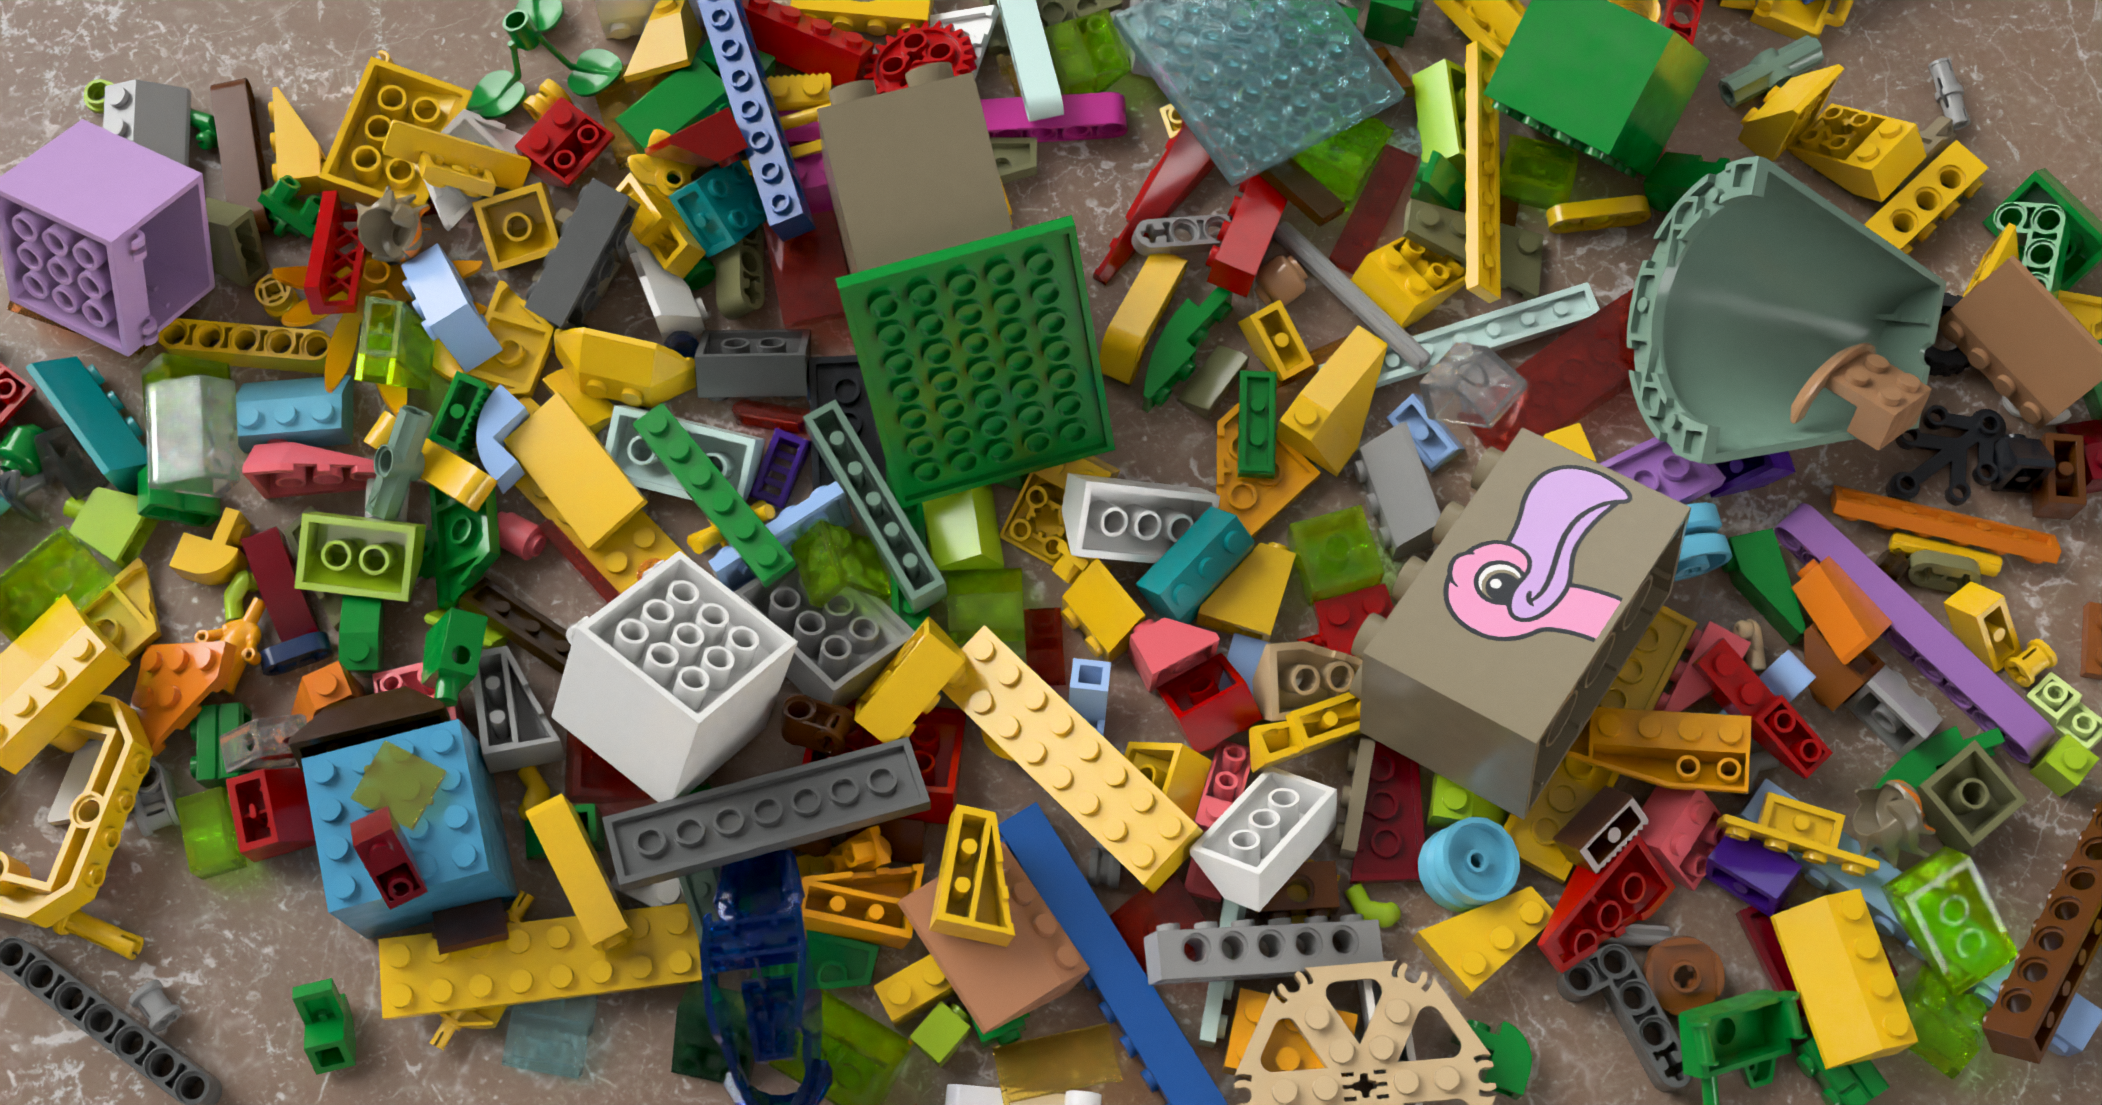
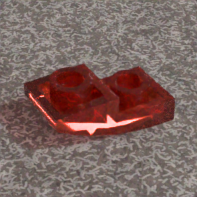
(1045, 644)

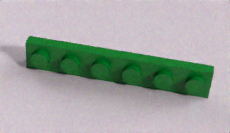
(714, 495)

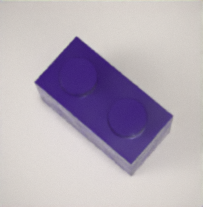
(1753, 873)

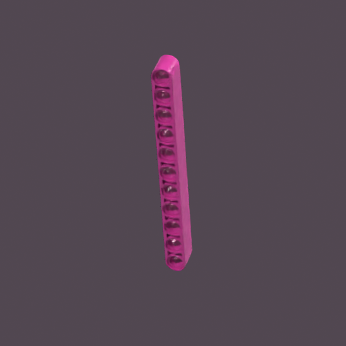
(1084, 118)

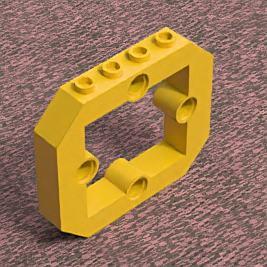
(95, 817)

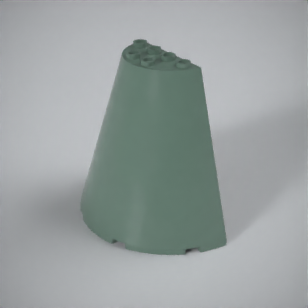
(1751, 300)

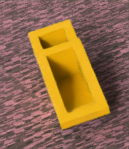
(661, 230)

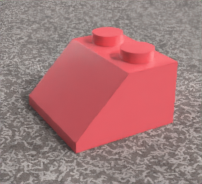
(1168, 649)

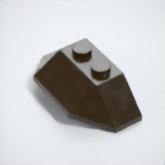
(366, 720)

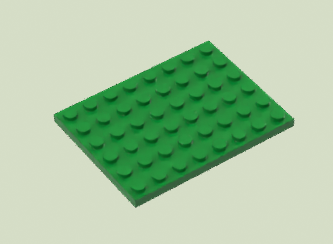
(980, 361)

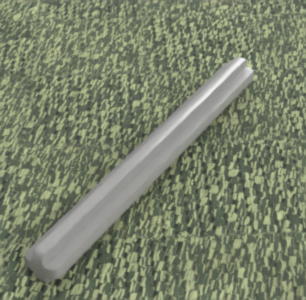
(1352, 296)

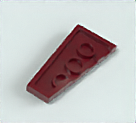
(1391, 821)

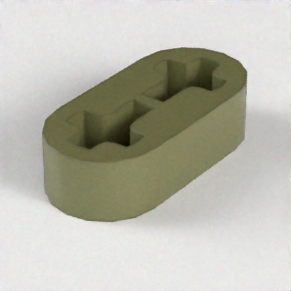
(1942, 570)

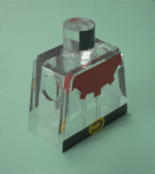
(270, 747)

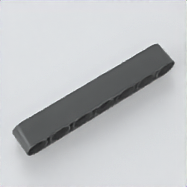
(123, 1030)

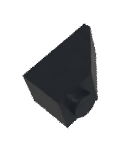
(2020, 463)

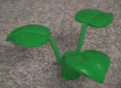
(501, 92)

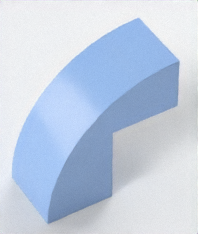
(497, 420)
(1090, 691)

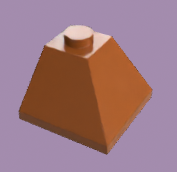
(1833, 680)

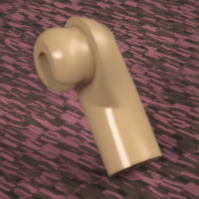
(1755, 655)

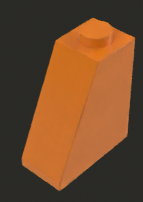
(1839, 608)
(325, 687)

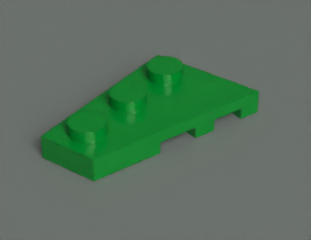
(835, 961)

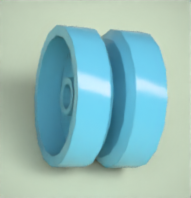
(1702, 545)
(1468, 864)

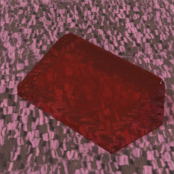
(770, 416)

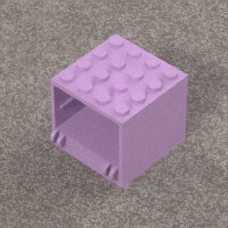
(105, 237)

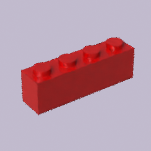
(807, 42)
(1246, 236)

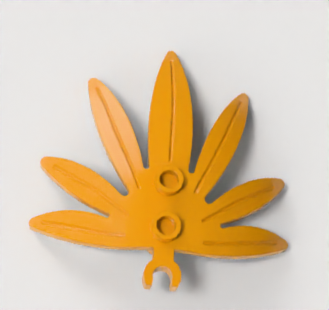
(378, 281)

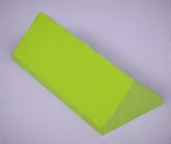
(964, 530)

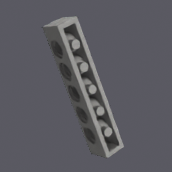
(1169, 964)

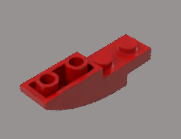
(1773, 719)

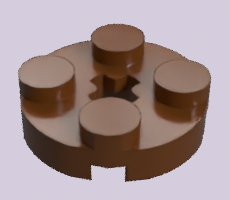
(1665, 960)

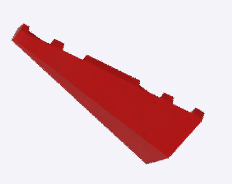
(1165, 188)

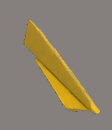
(1304, 731)

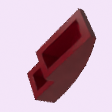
(275, 577)

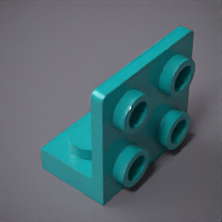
(720, 207)

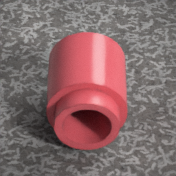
(520, 535)

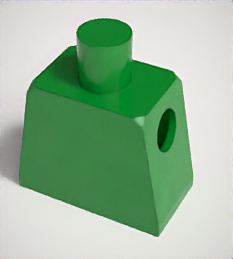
(453, 653)

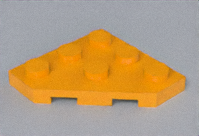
(1258, 499)

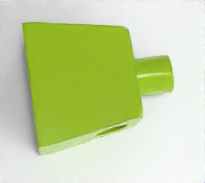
(110, 525)

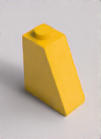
(1251, 594)

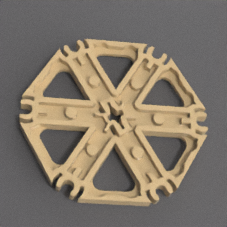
(1379, 1049)

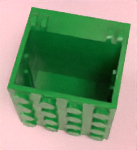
(1597, 80)

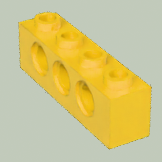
(1953, 167)

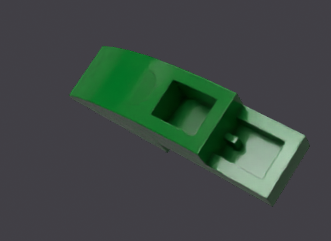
(1174, 351)
(1934, 753)

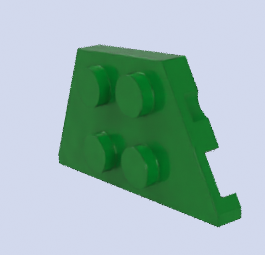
(462, 544)

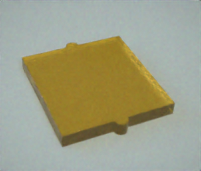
(400, 782)

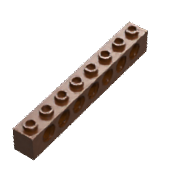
(2054, 957)

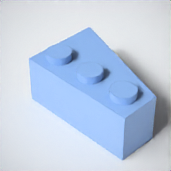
(448, 308)

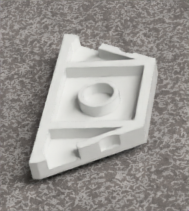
(467, 125)

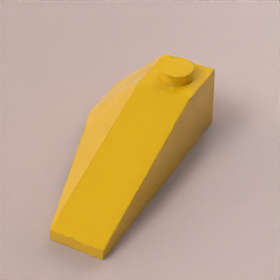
(1334, 405)

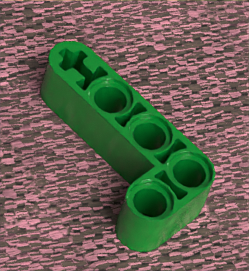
(2038, 241)

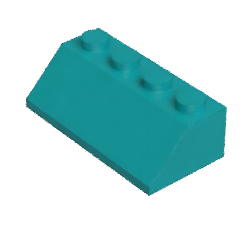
(94, 418)

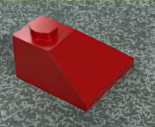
(703, 143)

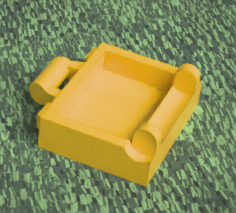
(1797, 19)

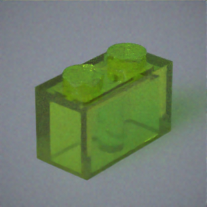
(209, 833)

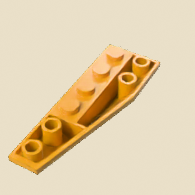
(1669, 748)

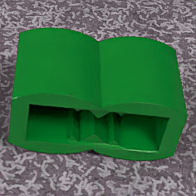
(176, 506)

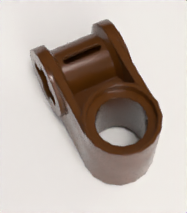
(815, 725)

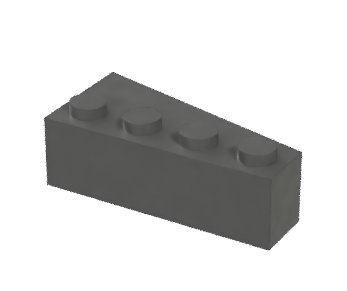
(582, 256)

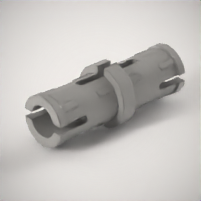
(1949, 92)

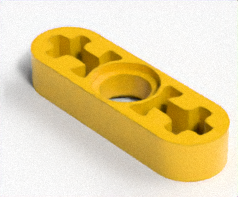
(1598, 214)

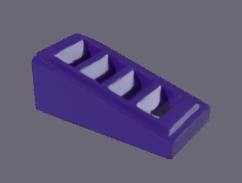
(780, 437)

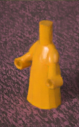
(243, 634)

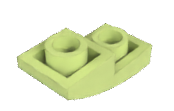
(2064, 712)

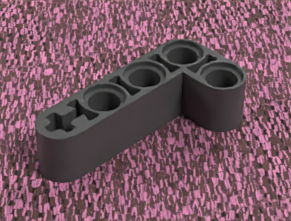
(1631, 1020)

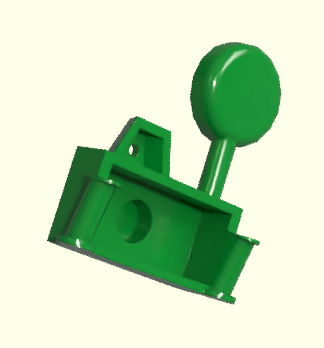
(1738, 1034)

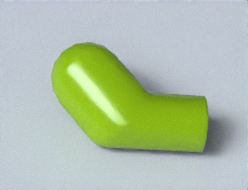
(235, 593)

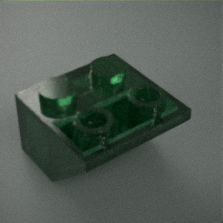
(695, 1048)

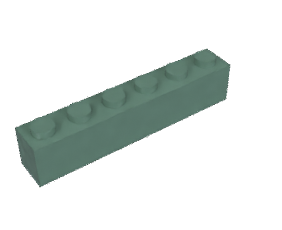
(875, 507)

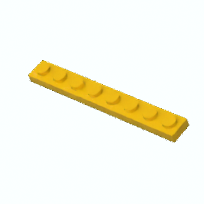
(1482, 177)

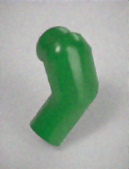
(206, 125)

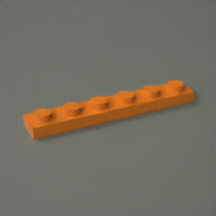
(1953, 526)

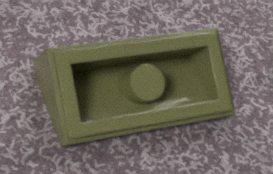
(1213, 381)

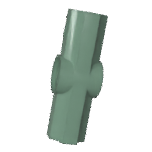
(1769, 70)
(399, 463)

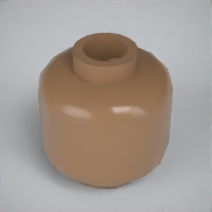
(1280, 280)

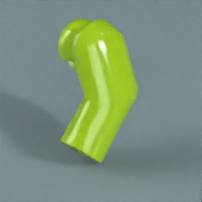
(1385, 913)

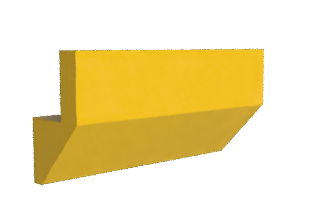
(1485, 20)

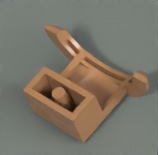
(1884, 395)

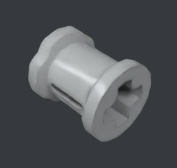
(155, 1005)

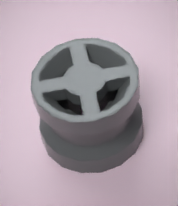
(1103, 869)

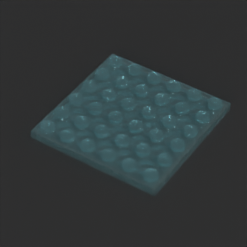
(1259, 74)

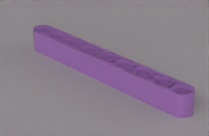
(1922, 638)

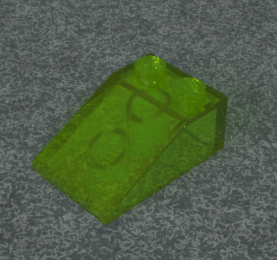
(1951, 919)

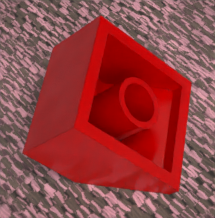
(1203, 711)

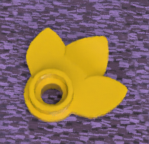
(654, 170)

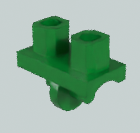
(289, 211)

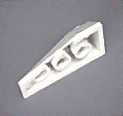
(666, 293)

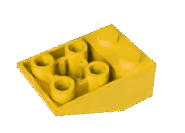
(1860, 150)
(1408, 279)
(1037, 515)

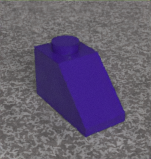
(1753, 472)

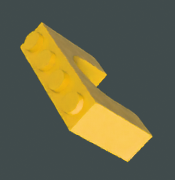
(874, 17)

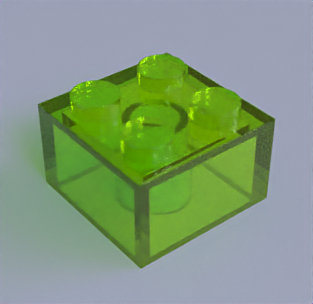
(1335, 554)

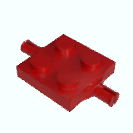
(1343, 615)

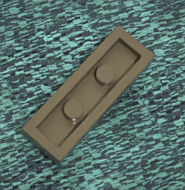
(1354, 798)

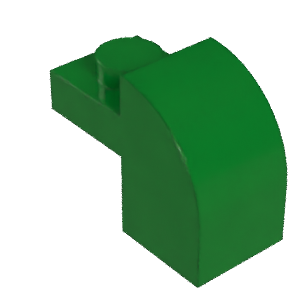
(328, 1026)
(1509, 1056)

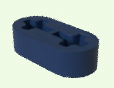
(295, 653)

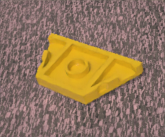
(524, 341)
(127, 611)

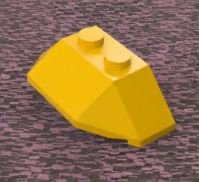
(623, 367)

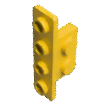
(455, 161)
(1800, 828)

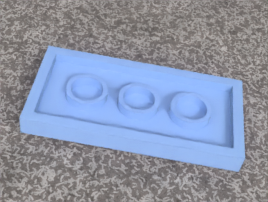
(824, 504)

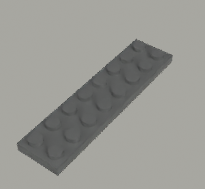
(765, 814)

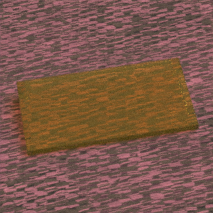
(1056, 1063)

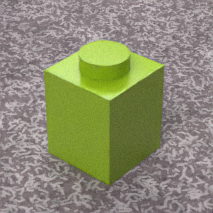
(2064, 765)
(942, 1033)

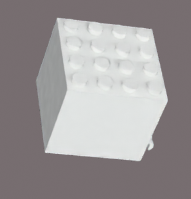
(672, 678)

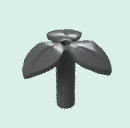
(17, 491)

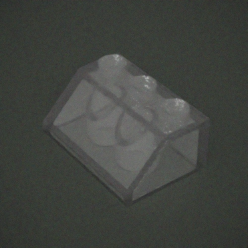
(192, 435)

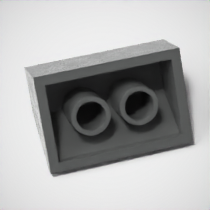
(753, 364)

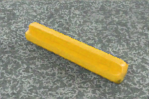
(1989, 563)

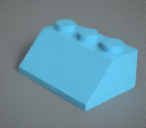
(295, 412)

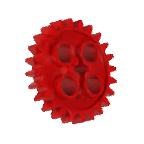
(917, 49)

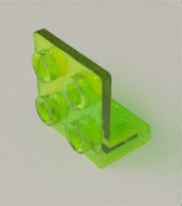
(838, 558)

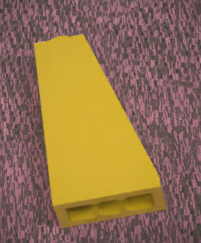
(580, 873)

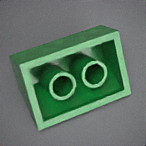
(675, 104)
(2085, 240)

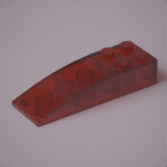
(1569, 377)

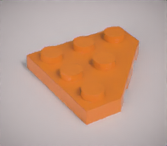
(175, 682)

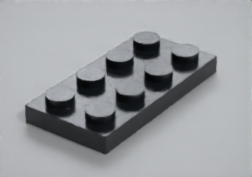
(842, 380)

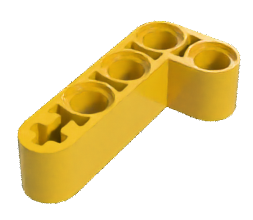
(1139, 315)
(442, 468)

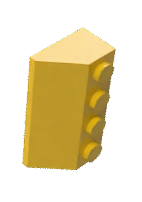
(1844, 979)

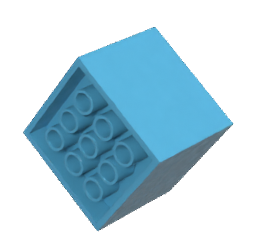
(455, 843)

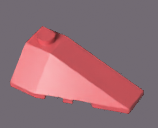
(300, 470)

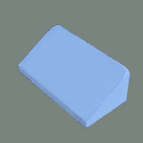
(1431, 437)

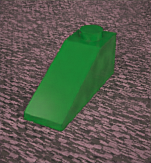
(1763, 580)
(362, 635)

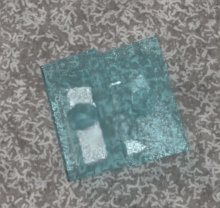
(550, 1035)

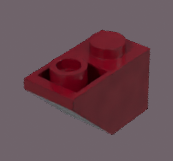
(388, 857)

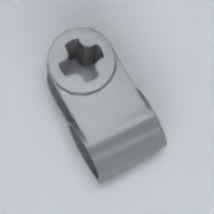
(156, 804)

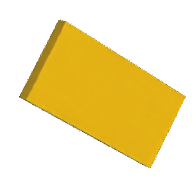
(575, 471)

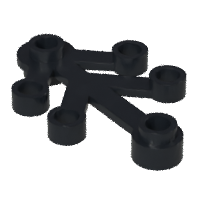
(1951, 451)

